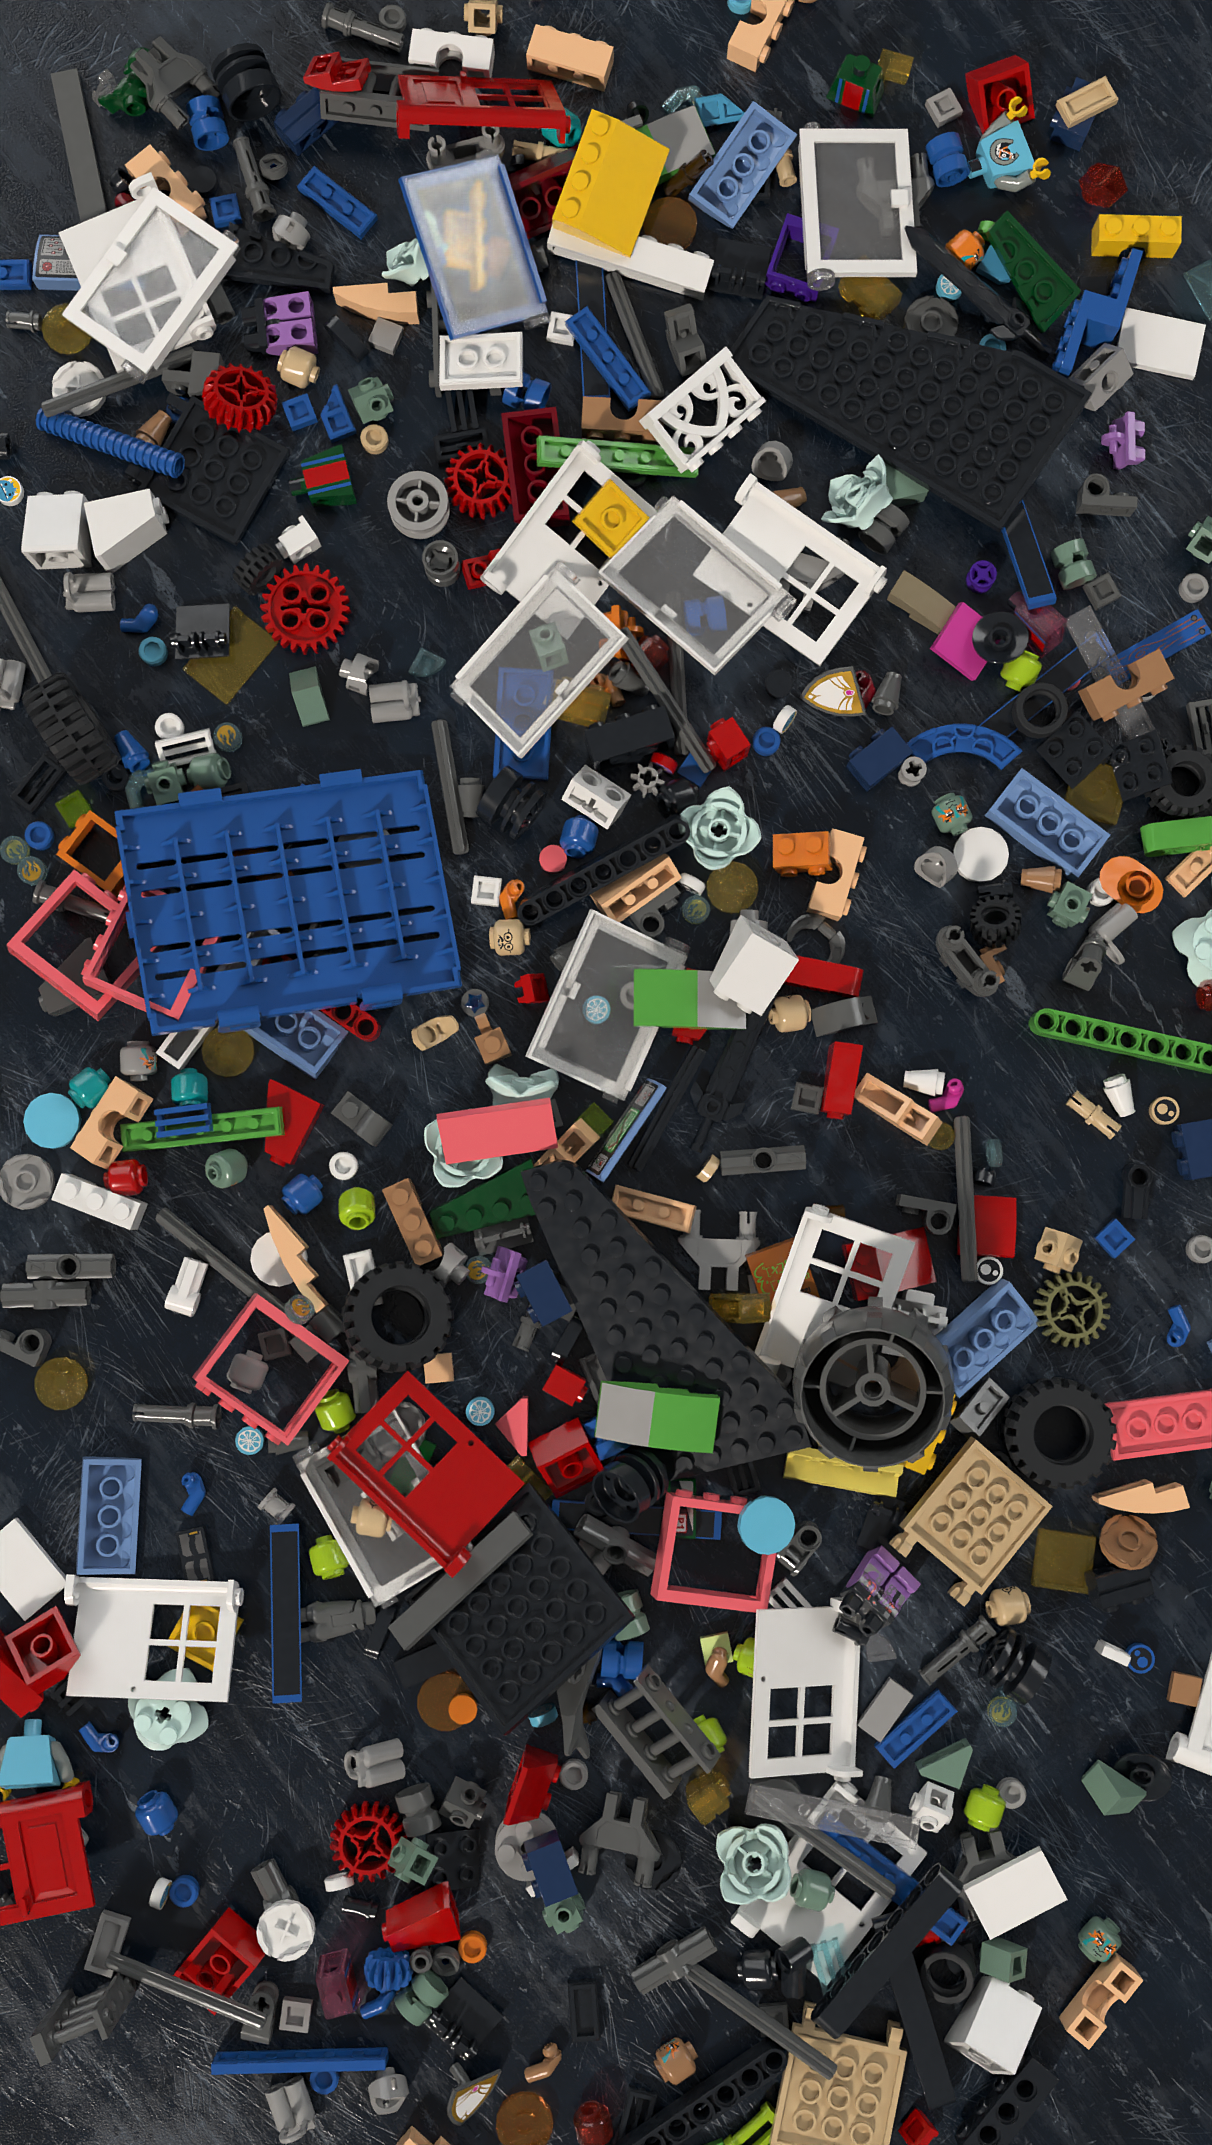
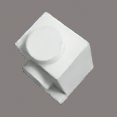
(298, 541)

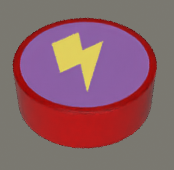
(664, 762)

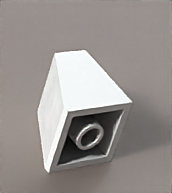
(125, 526)
(57, 531)
(752, 966)
(994, 2026)

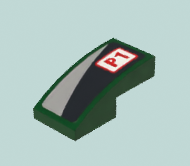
(687, 1516)

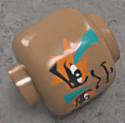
(675, 2061)

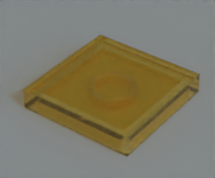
(1097, 796)
(1062, 1560)

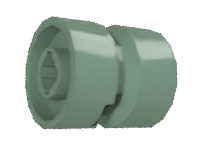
(1073, 565)
(640, 1623)
(417, 1999)

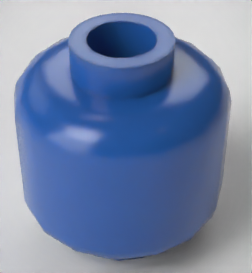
(579, 836)
(302, 1194)
(156, 1813)

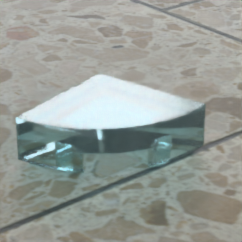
(426, 664)

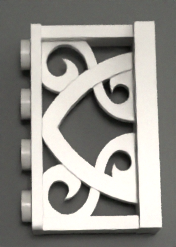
(667, 411)

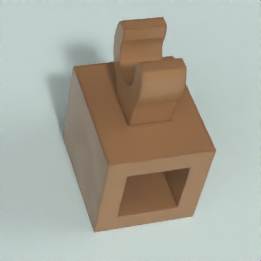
(491, 1042)

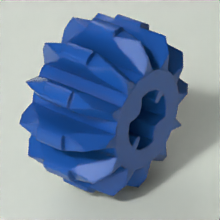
(387, 1969)

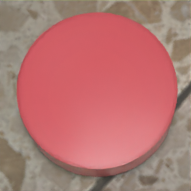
(553, 859)

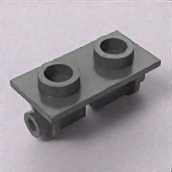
(504, 1234)

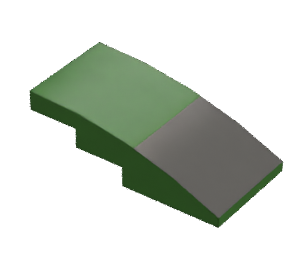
(683, 135)
(682, 1001)
(657, 1416)

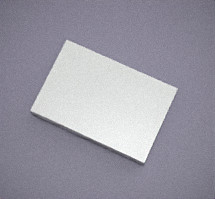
(1161, 343)
(481, 361)
(26, 1570)
(1014, 1892)

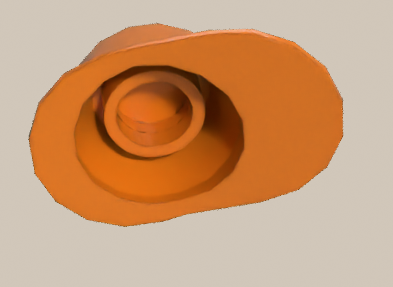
(1131, 883)

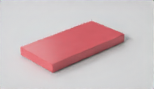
(497, 1130)
(1162, 1424)

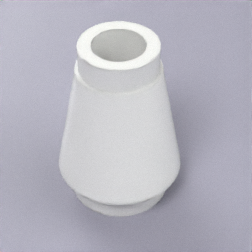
(925, 1081)
(1120, 1094)

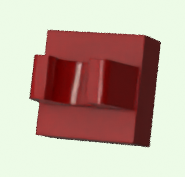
(533, 987)
(918, 2129)

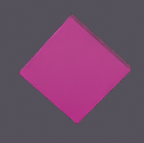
(955, 642)

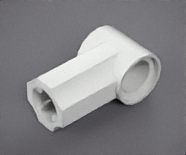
(185, 1294)

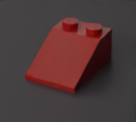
(874, 1264)
(531, 1785)
(223, 1956)

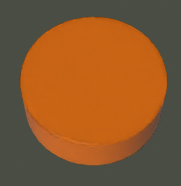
(463, 1708)
(472, 1946)

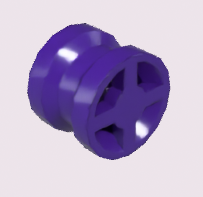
(984, 571)

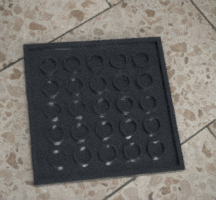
(529, 1618)

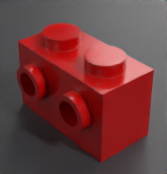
(727, 743)

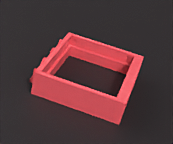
(103, 947)
(18, 949)
(250, 1416)
(663, 1592)

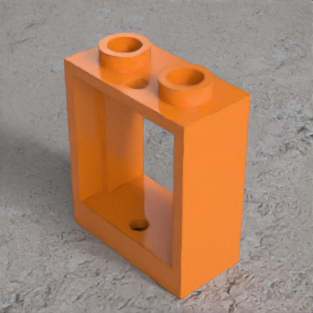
(115, 881)

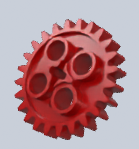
(307, 585)

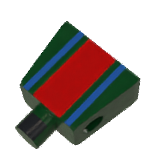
(858, 84)
(325, 479)

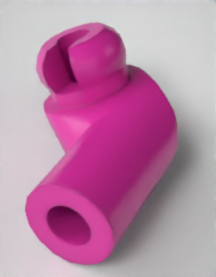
(949, 1097)

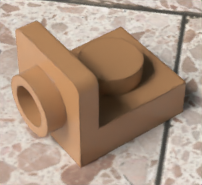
(988, 960)

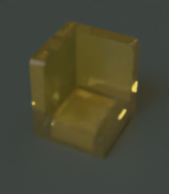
(895, 66)

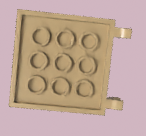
(973, 1518)
(854, 2104)

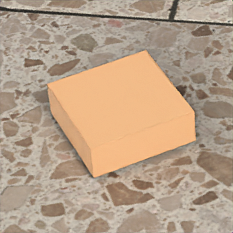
(439, 1369)

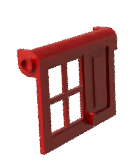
(455, 102)
(452, 1498)
(47, 1853)

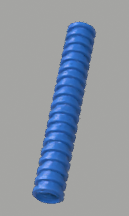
(112, 443)

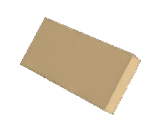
(1086, 102)

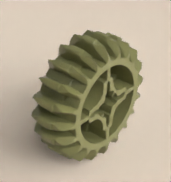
(1078, 1318)

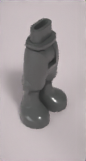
(335, 1619)

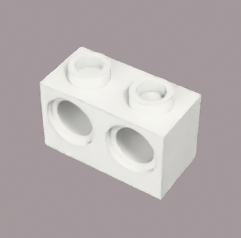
(596, 797)

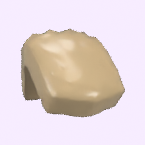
(434, 1031)

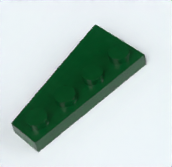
(1036, 276)
(486, 1205)

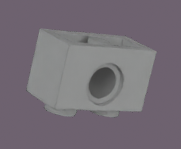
(1103, 374)

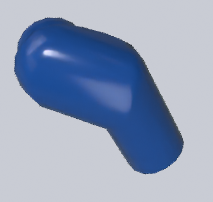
(142, 622)
(1180, 1328)

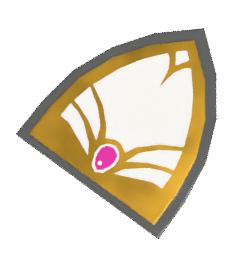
(835, 693)
(469, 2094)

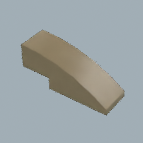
(921, 602)

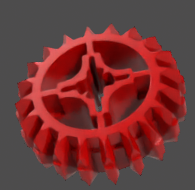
(239, 397)
(460, 472)
(361, 1834)

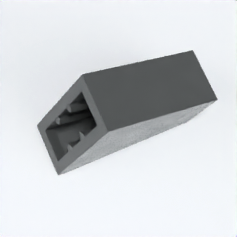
(53, 1000)

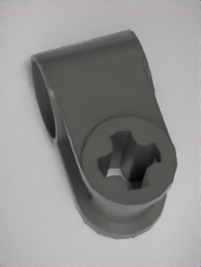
(1086, 964)
(798, 1549)
(271, 1992)

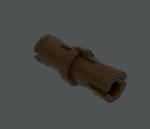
(688, 173)

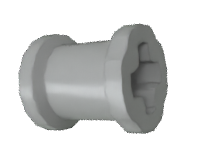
(914, 763)
(276, 1506)

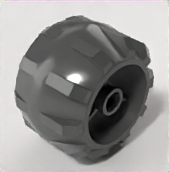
(866, 1438)

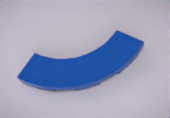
(966, 739)

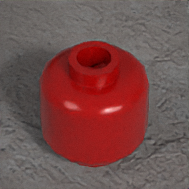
(126, 1177)

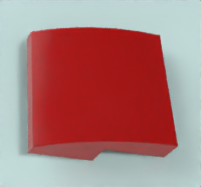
(331, 74)
(994, 1226)

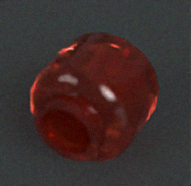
(655, 650)
(593, 2124)

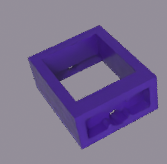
(781, 283)

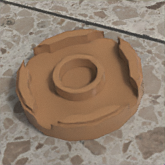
(1128, 1542)

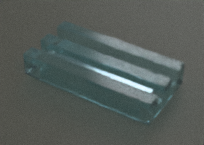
(825, 1945)

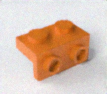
(801, 853)

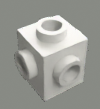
(932, 1806)

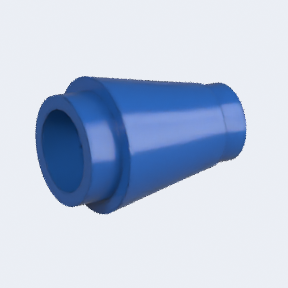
(131, 752)

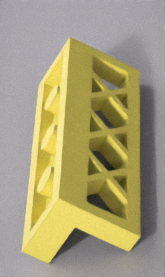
(814, 1467)

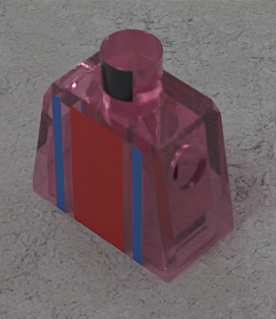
(1044, 624)
(337, 1988)

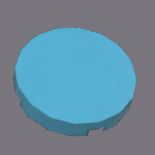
(52, 1120)
(766, 1525)

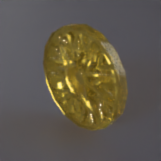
(61, 333)
(732, 888)
(228, 1052)
(61, 1383)

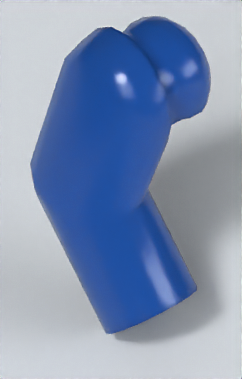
(196, 1492)
(619, 1685)
(99, 1741)
(377, 2005)

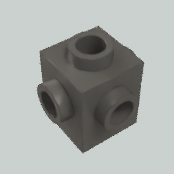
(463, 1802)

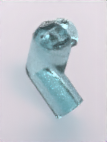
(680, 95)
(134, 787)

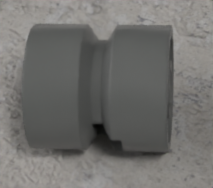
(886, 526)
(441, 563)
(419, 1814)

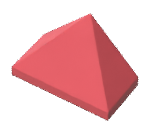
(515, 1425)

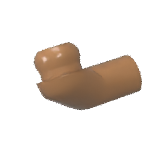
(617, 698)
(716, 1665)
(547, 2066)

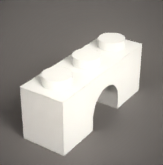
(432, 48)
(99, 1201)

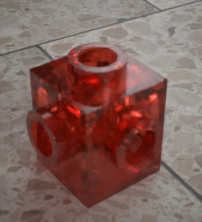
(1102, 185)

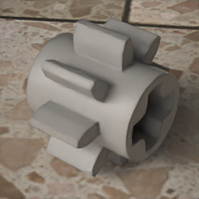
(642, 775)

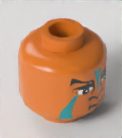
(967, 247)

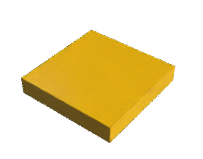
(610, 518)
(202, 1627)

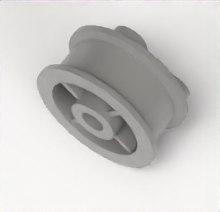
(420, 520)
(510, 1845)

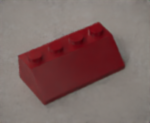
(539, 190)
(525, 477)

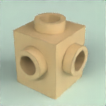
(483, 23)
(1058, 1250)

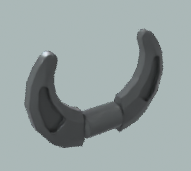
(814, 921)

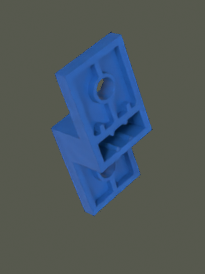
(1095, 316)

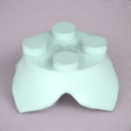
(406, 263)
(859, 499)
(725, 809)
(1195, 941)
(510, 1088)
(457, 1173)
(160, 1733)
(742, 1883)

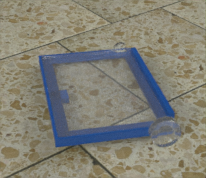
(475, 246)

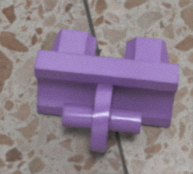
(1122, 441)
(502, 1274)

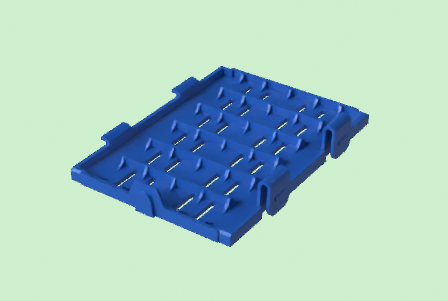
(217, 824)

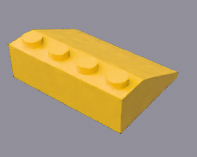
(610, 184)

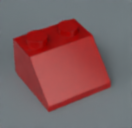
(995, 86)
(565, 1457)
(43, 1650)

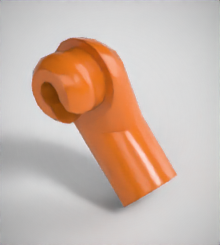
(509, 896)

